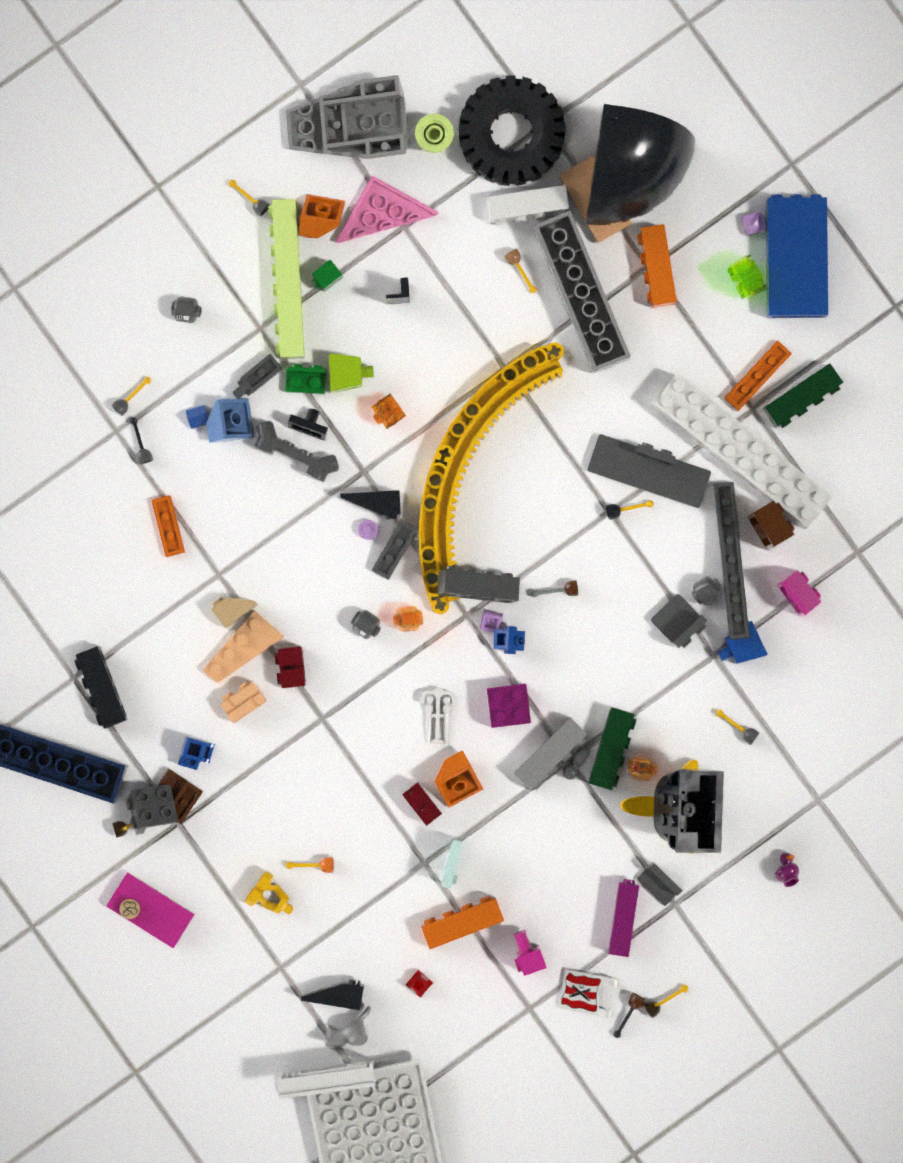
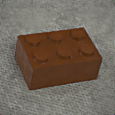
(771, 525)

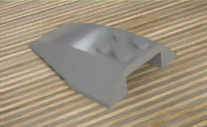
(354, 121)

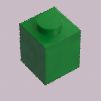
(326, 276)

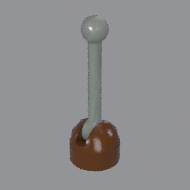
(570, 589)

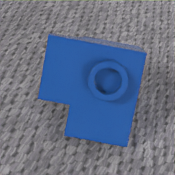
(194, 752)

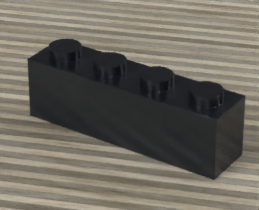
(101, 687)

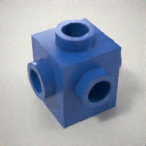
(509, 640)

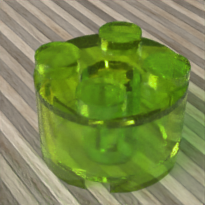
(747, 277)

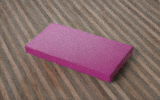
(157, 914)

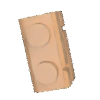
(243, 701)

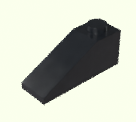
(380, 502)
(340, 995)

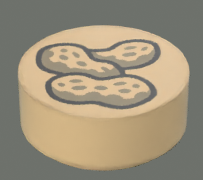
(130, 908)

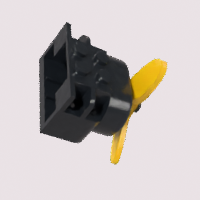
(685, 809)

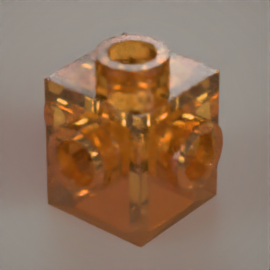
(387, 411)

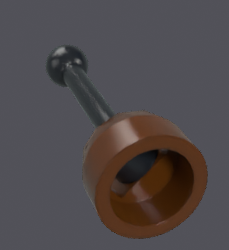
(635, 1002)

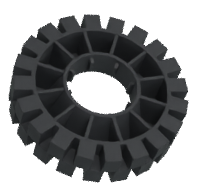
(519, 97)

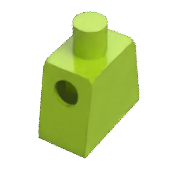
(347, 372)

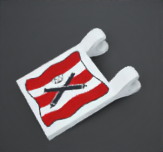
(583, 992)

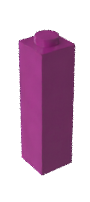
(623, 918)

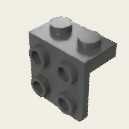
(679, 621)
(151, 807)

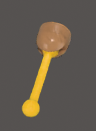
(514, 258)

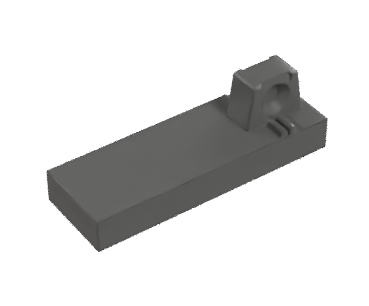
(394, 549)

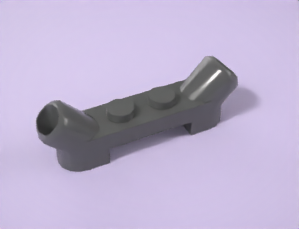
(269, 443)

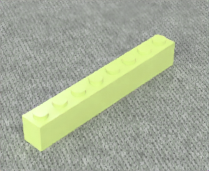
(287, 279)

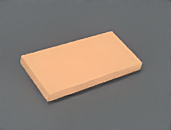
(578, 187)

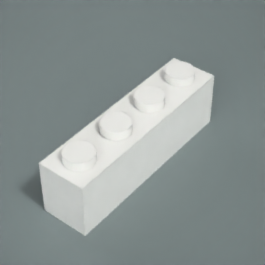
(528, 204)

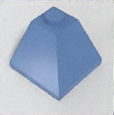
(230, 421)

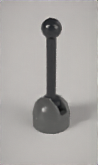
(143, 456)

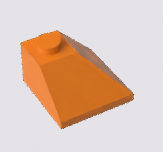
(320, 216)
(457, 779)

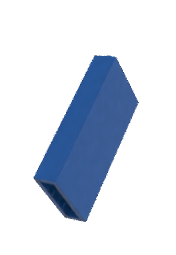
(796, 256)

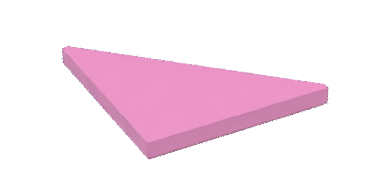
(382, 209)

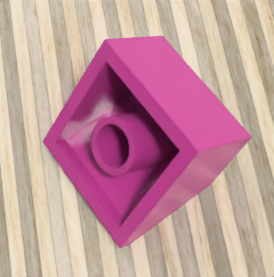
(799, 593)

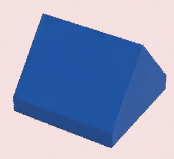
(197, 416)

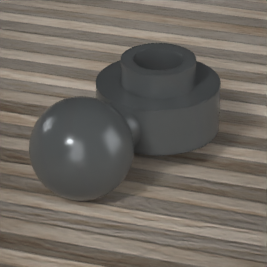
(571, 770)

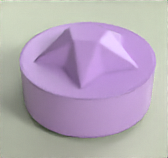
(368, 529)

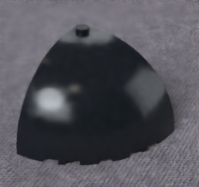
(636, 163)

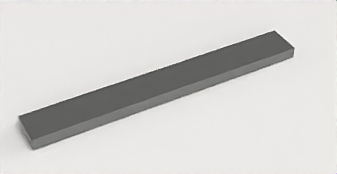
(731, 561)

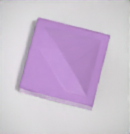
(753, 223)
(490, 621)

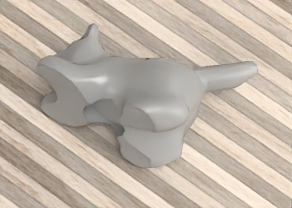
(352, 1033)

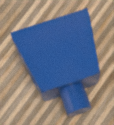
(743, 649)

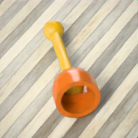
(326, 865)

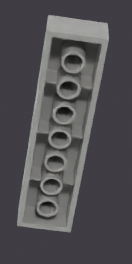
(581, 292)

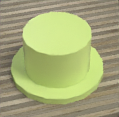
(434, 133)

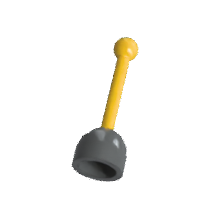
(259, 206)
(121, 405)
(749, 734)

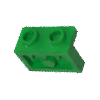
(305, 380)

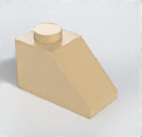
(232, 609)

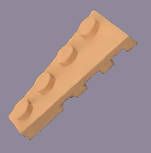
(247, 643)

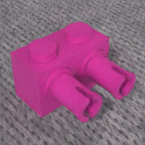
(528, 958)

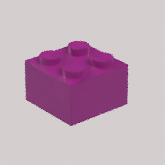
(508, 705)

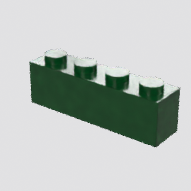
(803, 395)
(611, 748)

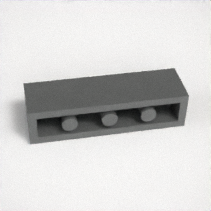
(478, 586)

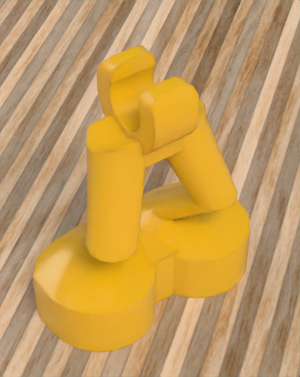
(264, 884)

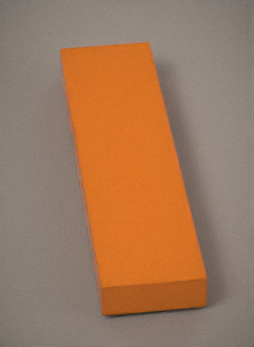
(757, 375)

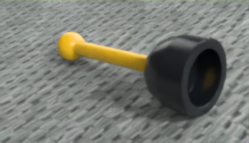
(614, 510)

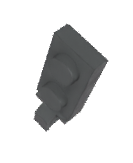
(257, 376)

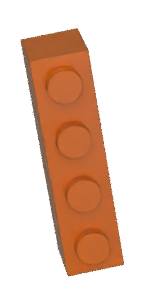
(657, 265)
(462, 923)

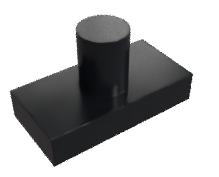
(308, 425)

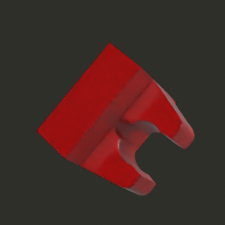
(419, 983)

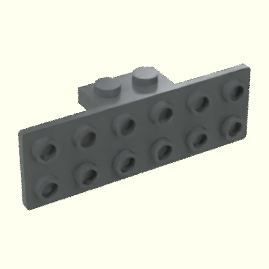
(649, 470)

